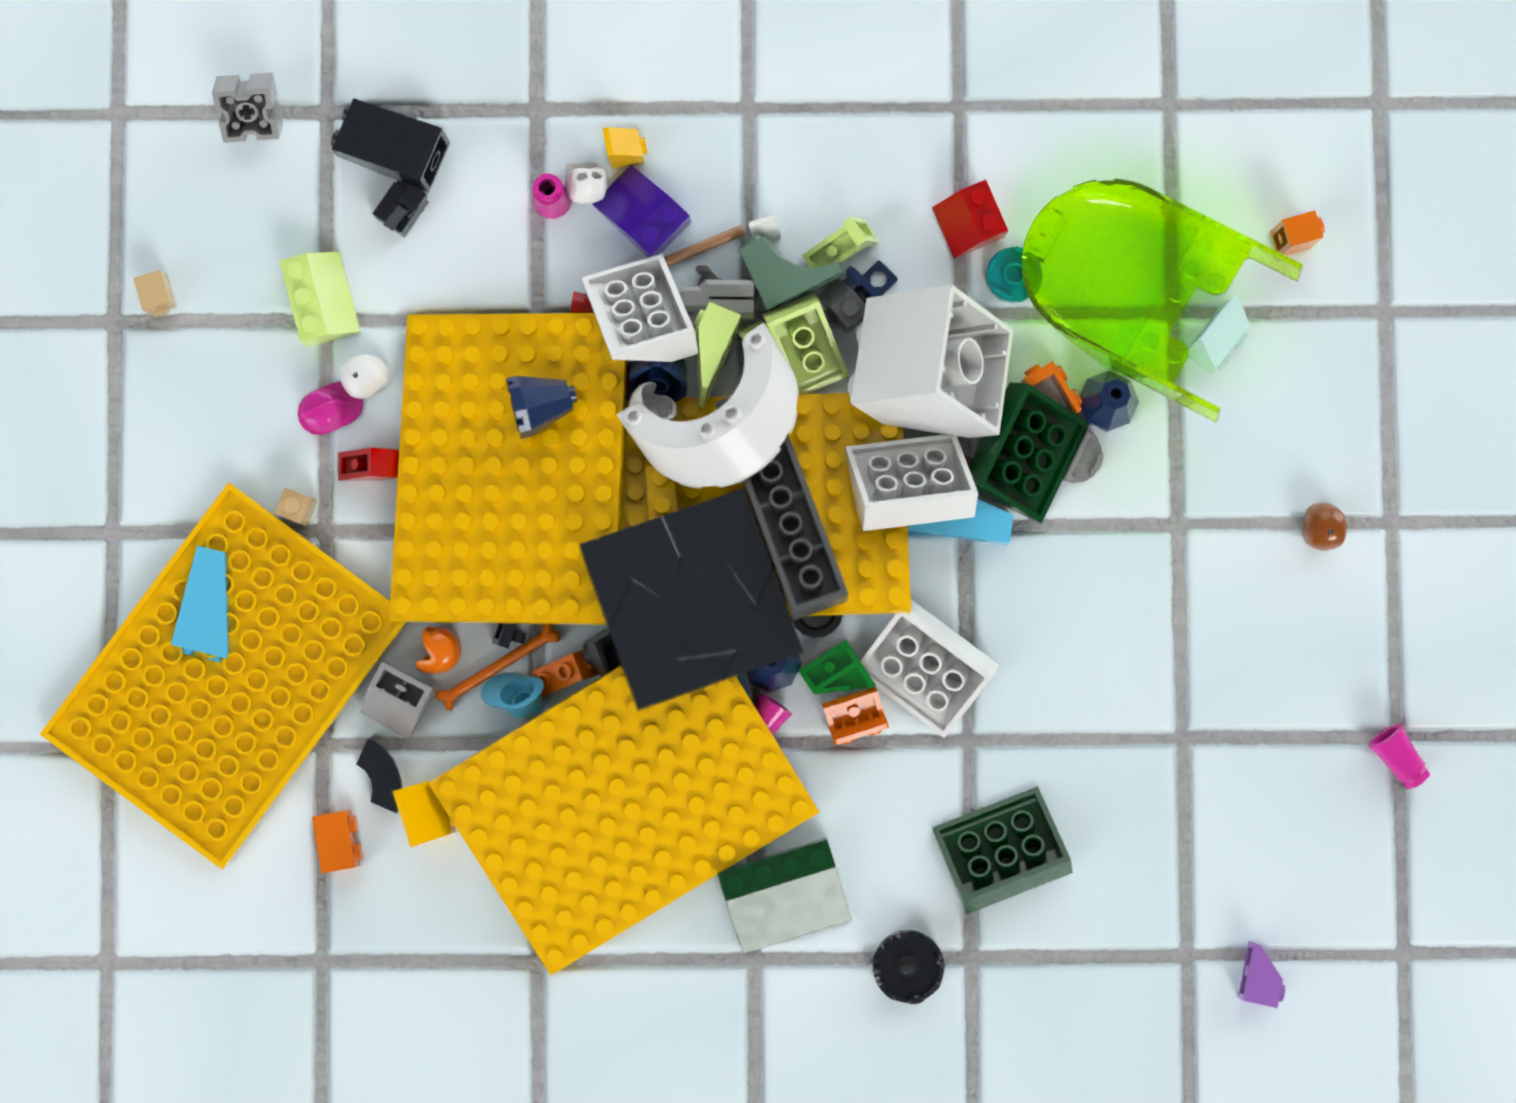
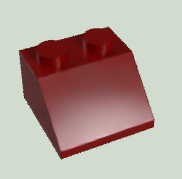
(970, 219)

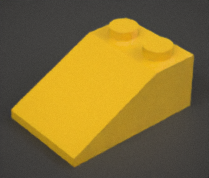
(422, 814)

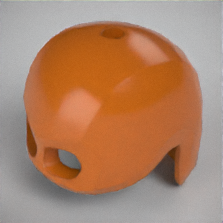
(443, 648)

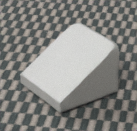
(765, 226)

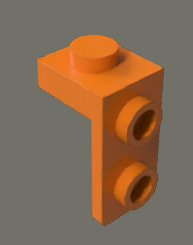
(1037, 375)
(564, 672)

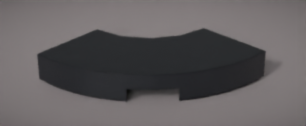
(383, 774)

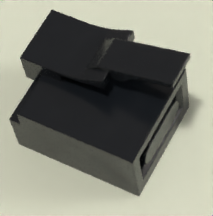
(401, 207)

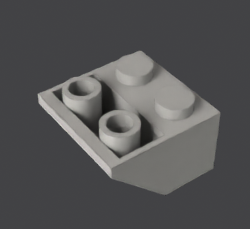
(397, 699)

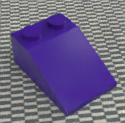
(643, 212)

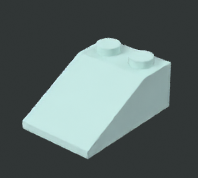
(1219, 336)

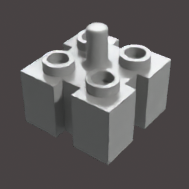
(247, 107)

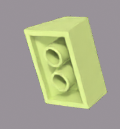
(319, 297)

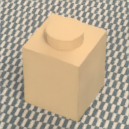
(155, 293)
(295, 506)

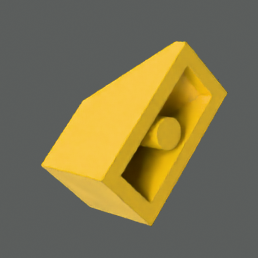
(624, 146)

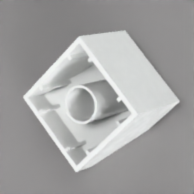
(932, 363)

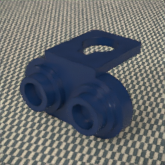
(863, 282)

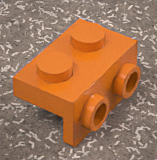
(855, 716)

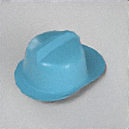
(515, 693)

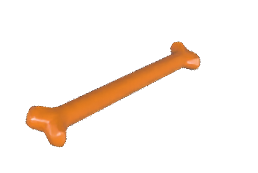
(450, 696)

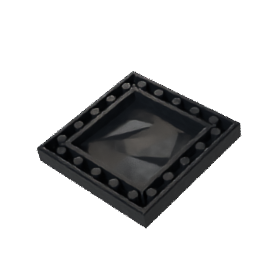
(690, 599)

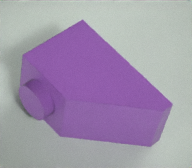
(1260, 979)

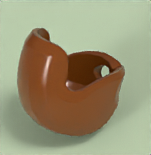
(1321, 518)

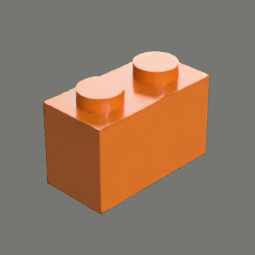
(1297, 233)
(337, 841)

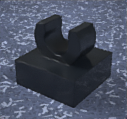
(506, 633)

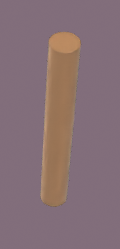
(704, 246)

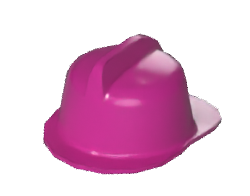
(328, 409)

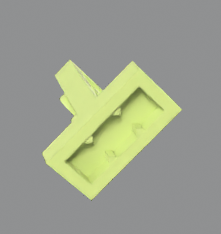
(842, 244)

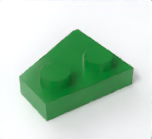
(836, 671)

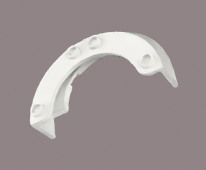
(734, 438)

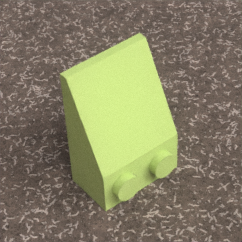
(715, 335)
(807, 343)

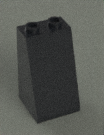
(390, 144)

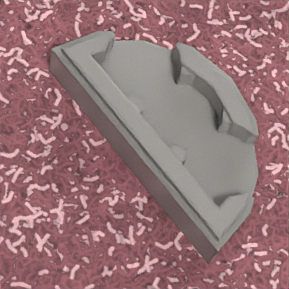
(1086, 460)

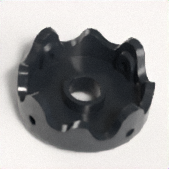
(911, 987)

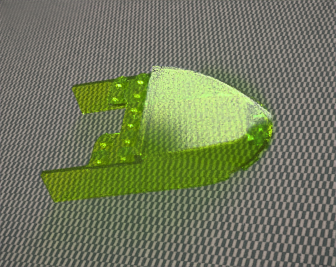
(1120, 266)

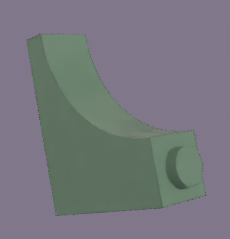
(780, 279)

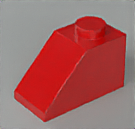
(368, 464)

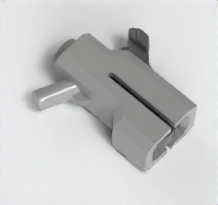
(729, 294)

